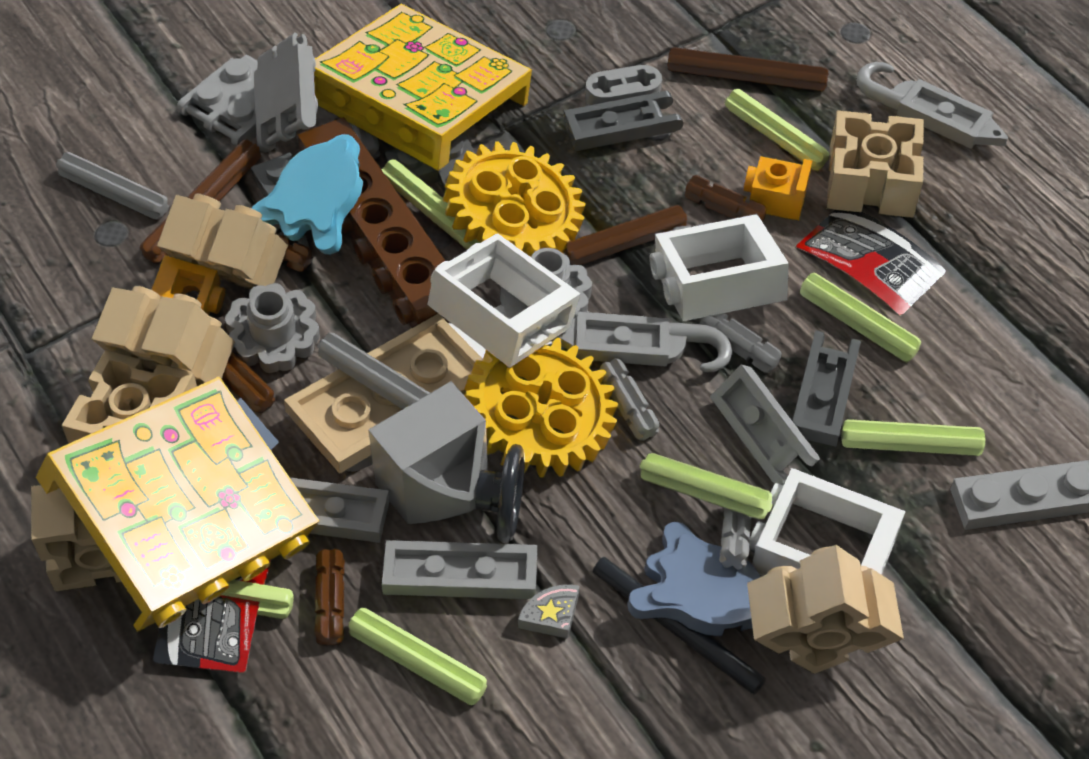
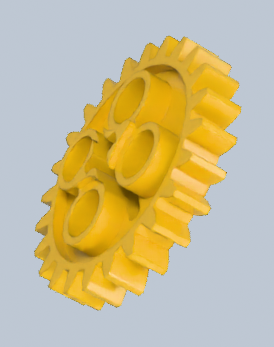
(513, 197)
(543, 406)

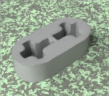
(622, 84)

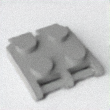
(284, 92)
(228, 98)

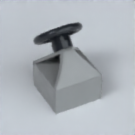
(438, 466)

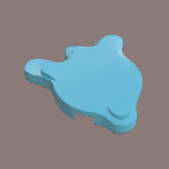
(316, 193)

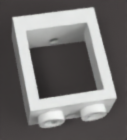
(724, 290)
(548, 299)
(830, 501)

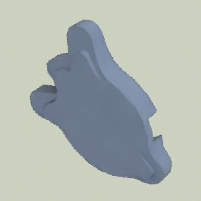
(693, 585)

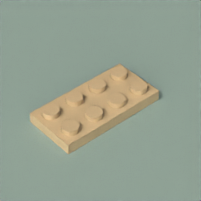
(341, 409)

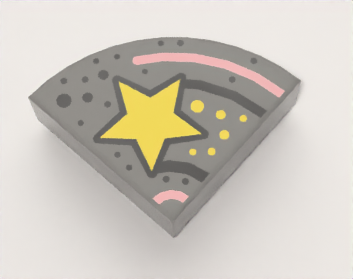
(550, 611)

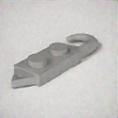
(941, 110)
(641, 339)

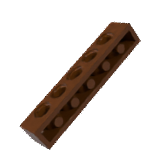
(386, 233)

